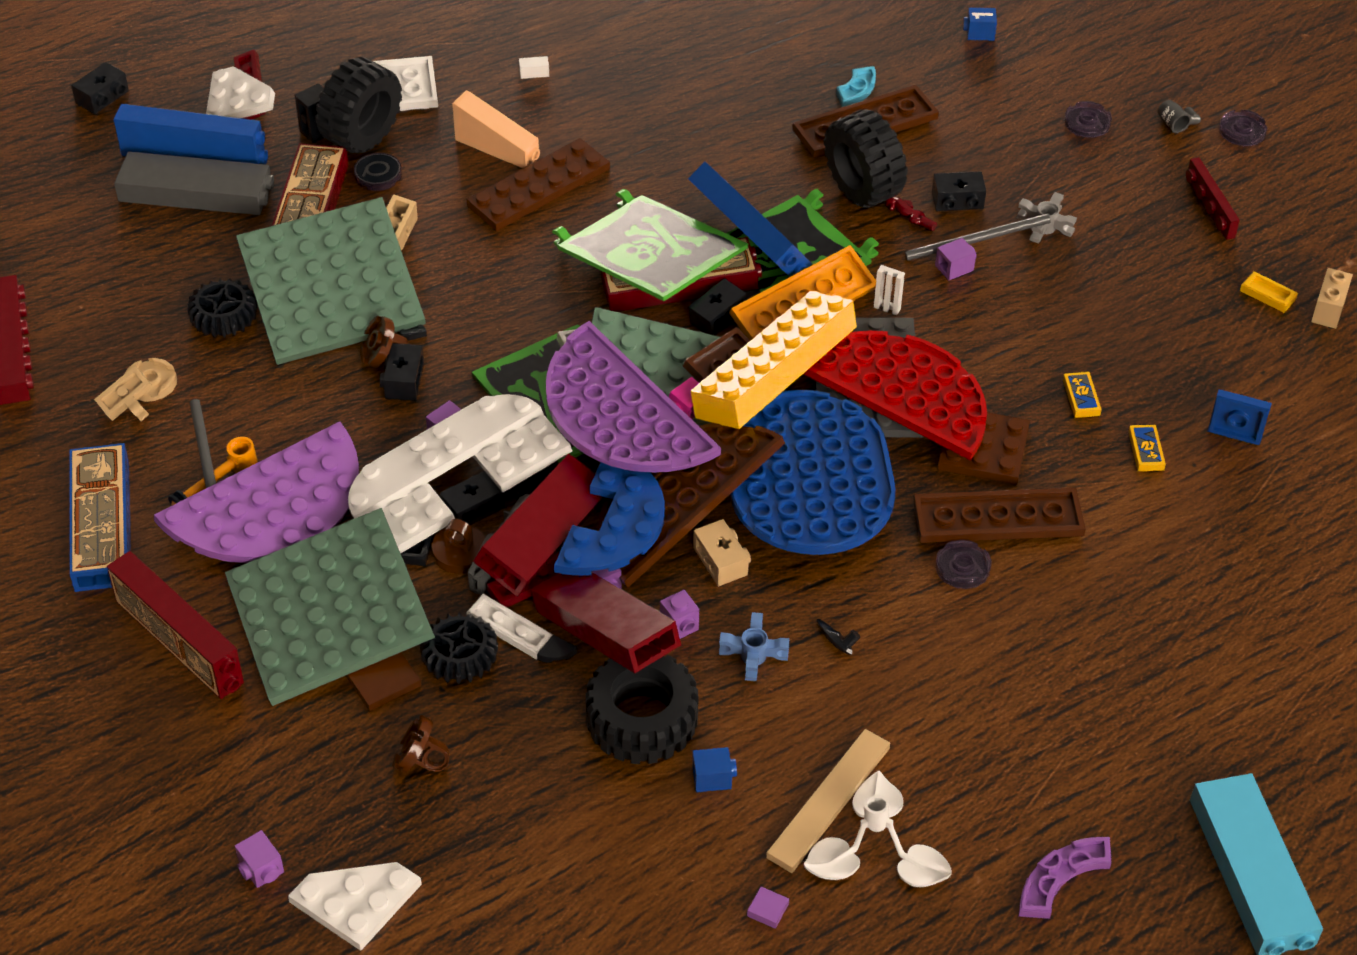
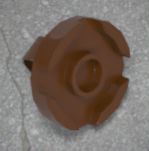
(379, 341)
(457, 546)
(416, 747)

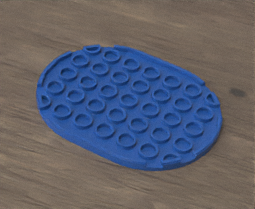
(825, 484)

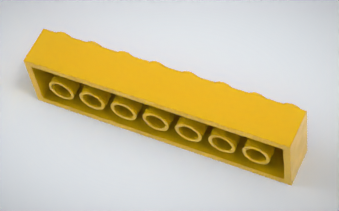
(773, 360)

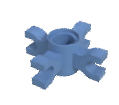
(754, 646)

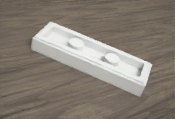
(510, 626)

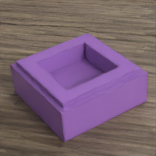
(768, 907)

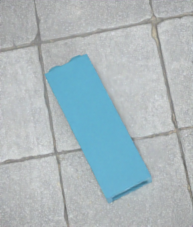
(1256, 865)

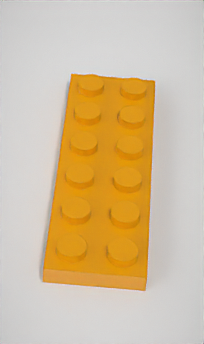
(836, 275)

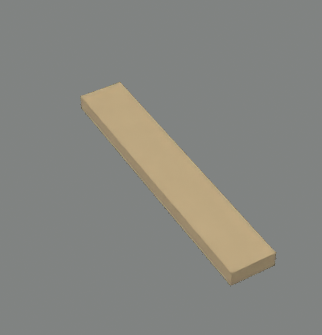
(828, 801)

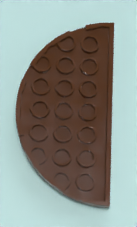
(697, 490)

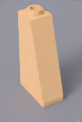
(492, 132)

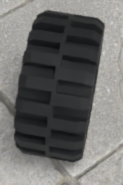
(358, 105)
(865, 158)
(648, 736)

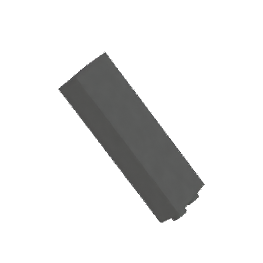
(194, 183)

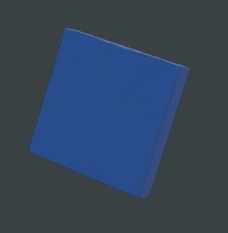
(1239, 417)

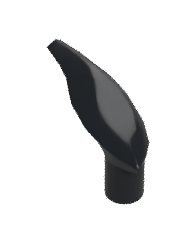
(835, 637)

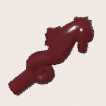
(915, 216)

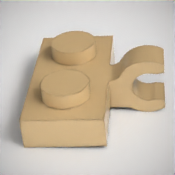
(124, 395)

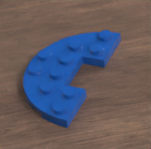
(627, 530)

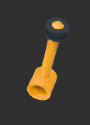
(240, 456)

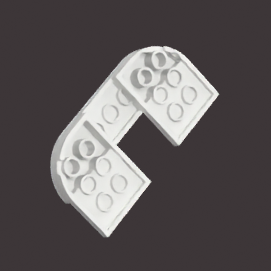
(499, 431)

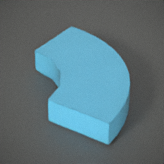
(858, 87)

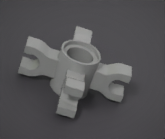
(1051, 207)

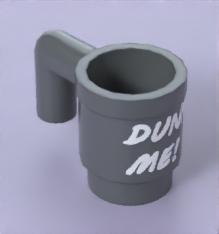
(1176, 117)

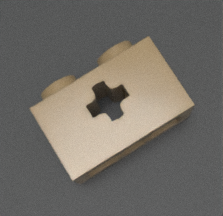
(403, 217)
(1332, 298)
(721, 552)

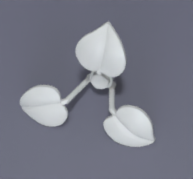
(876, 803)

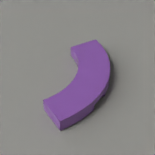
(1057, 869)

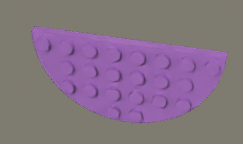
(617, 411)
(269, 502)

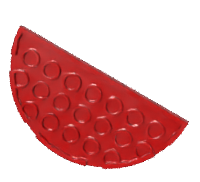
(910, 385)

